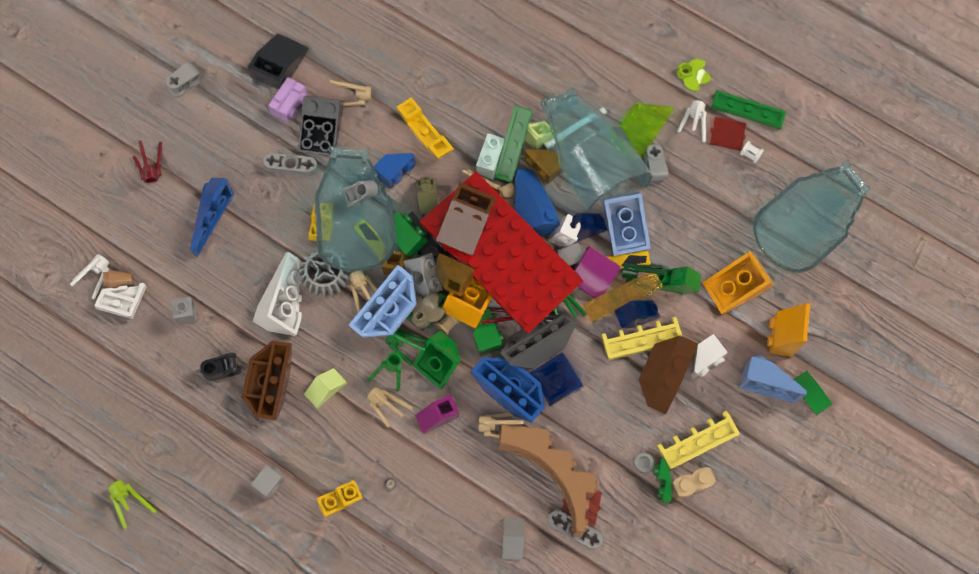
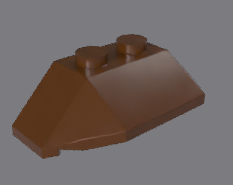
(665, 371)
(268, 380)

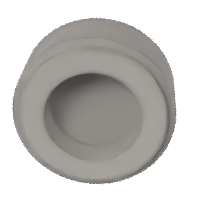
(643, 463)

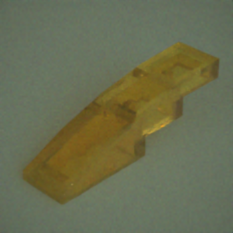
(630, 291)

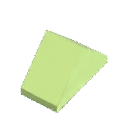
(538, 134)
(324, 387)

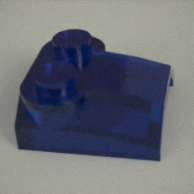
(557, 378)

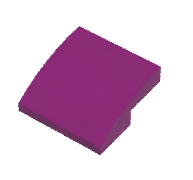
(596, 272)

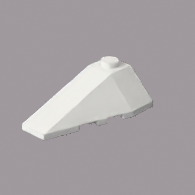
(280, 303)

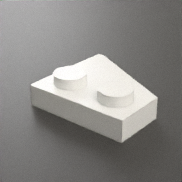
(121, 300)

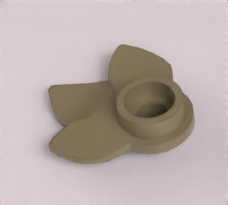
(428, 309)

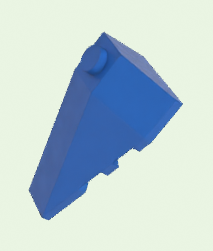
(213, 202)
(533, 203)

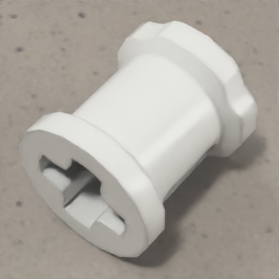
(746, 152)

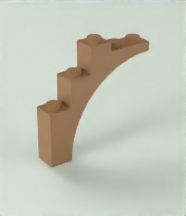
(558, 464)

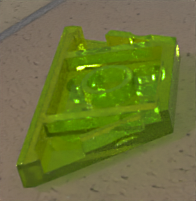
(644, 124)

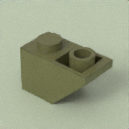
(426, 194)

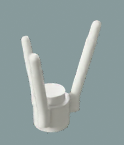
(696, 112)
(97, 265)

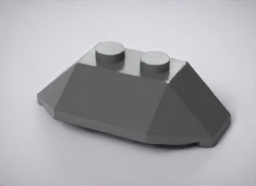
(541, 343)

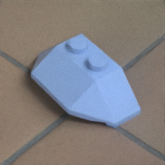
(387, 306)

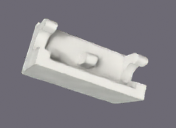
(564, 234)

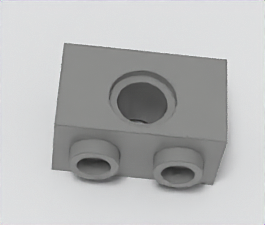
(424, 274)

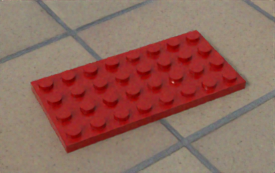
(511, 260)

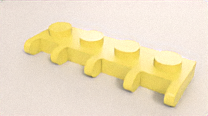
(639, 342)
(699, 442)

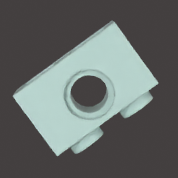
(489, 156)

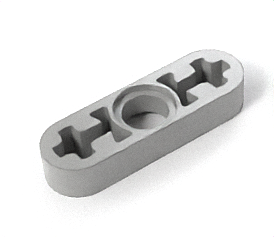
(285, 158)
(564, 517)

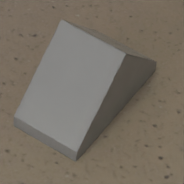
(513, 539)

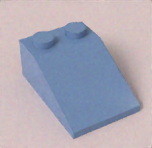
(626, 223)
(769, 380)

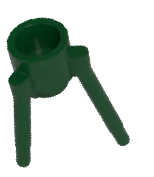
(631, 270)

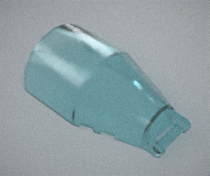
(591, 147)
(809, 218)
(359, 235)

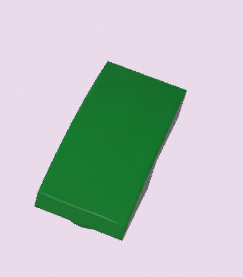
(815, 396)
(663, 476)

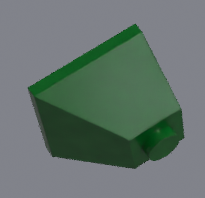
(438, 359)

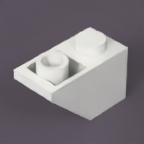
(707, 354)

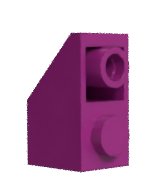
(437, 414)

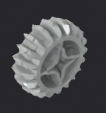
(316, 284)

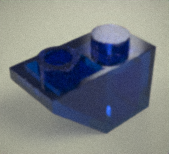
(590, 224)
(637, 313)

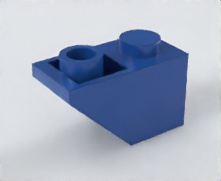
(393, 167)

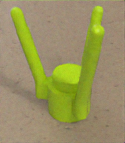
(119, 493)

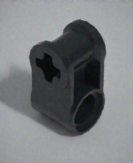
(221, 366)

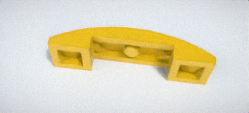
(423, 130)

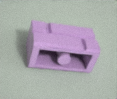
(287, 100)

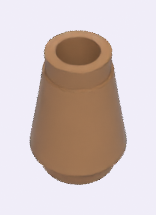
(115, 279)

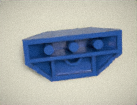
(510, 387)

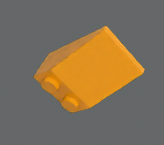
(738, 283)
(468, 307)
(789, 330)

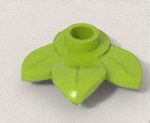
(696, 75)

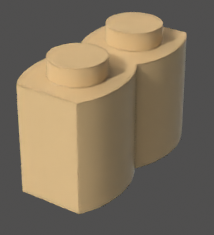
(688, 484)

